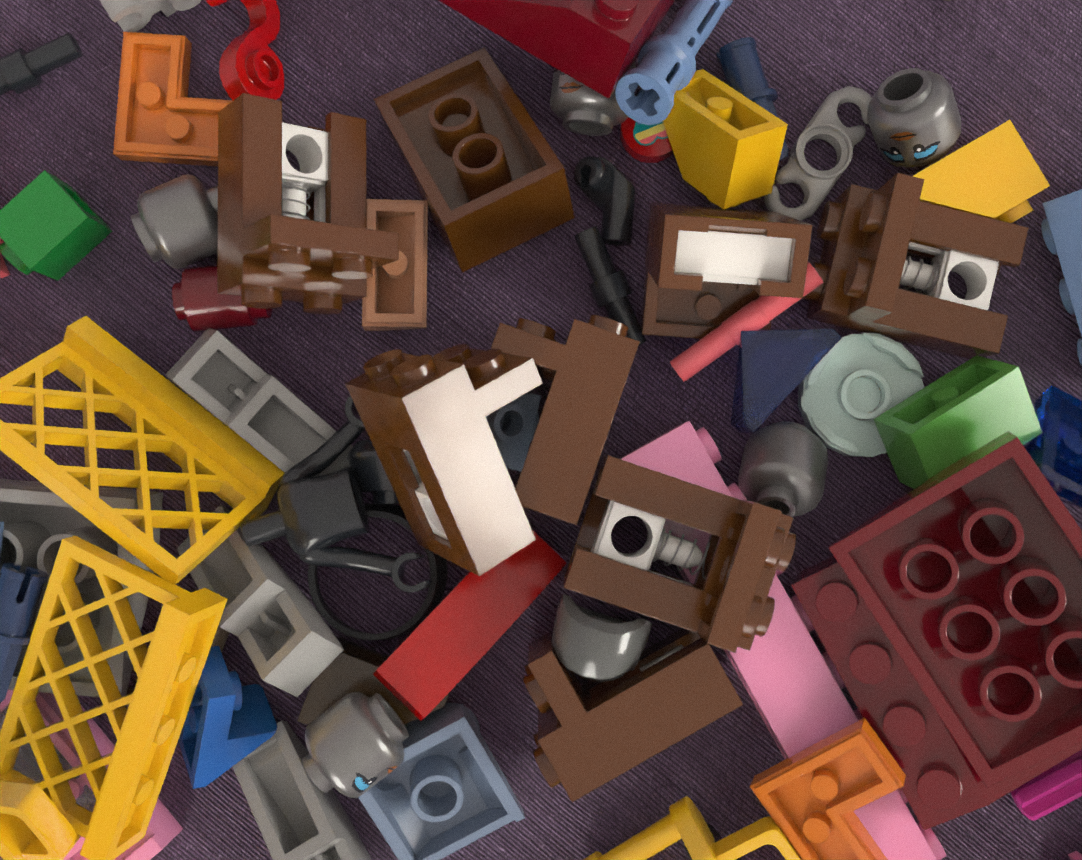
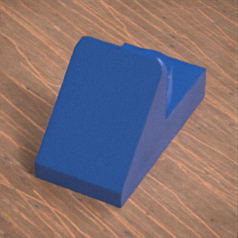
(223, 722)

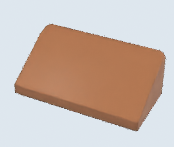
(398, 289)

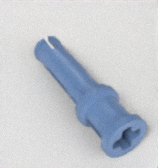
(668, 62)

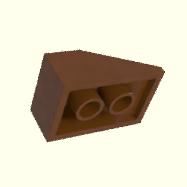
(476, 159)

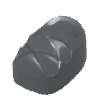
(595, 643)

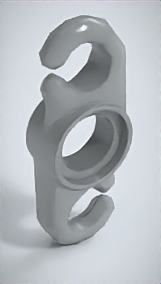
(827, 127)

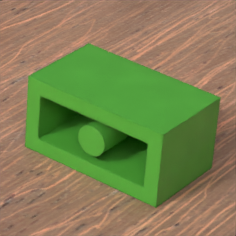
(956, 418)

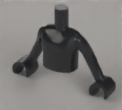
(327, 510)

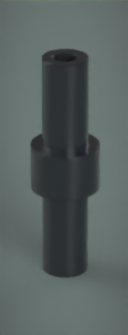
(24, 70)
(608, 285)

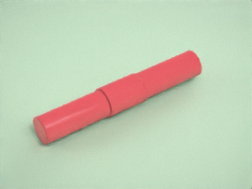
(749, 318)

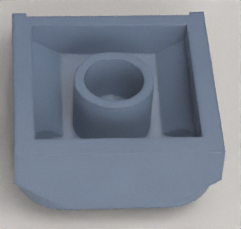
(443, 789)

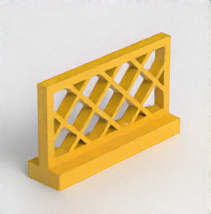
(160, 421)
(156, 708)

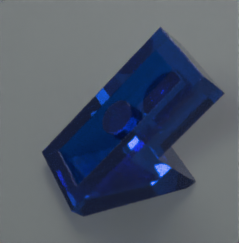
(1060, 445)

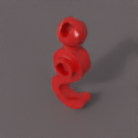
(248, 61)

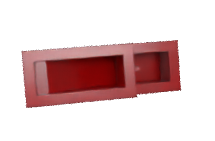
(466, 627)

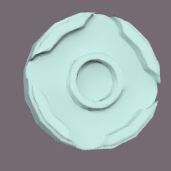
(854, 386)

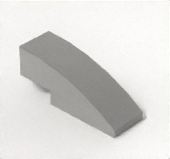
(252, 402)
(267, 613)
(290, 809)

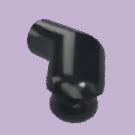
(612, 194)

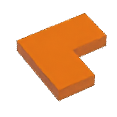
(153, 104)
(820, 788)

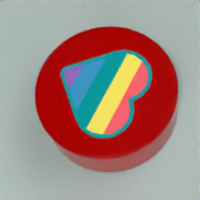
(645, 141)

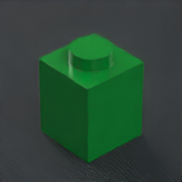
(49, 228)

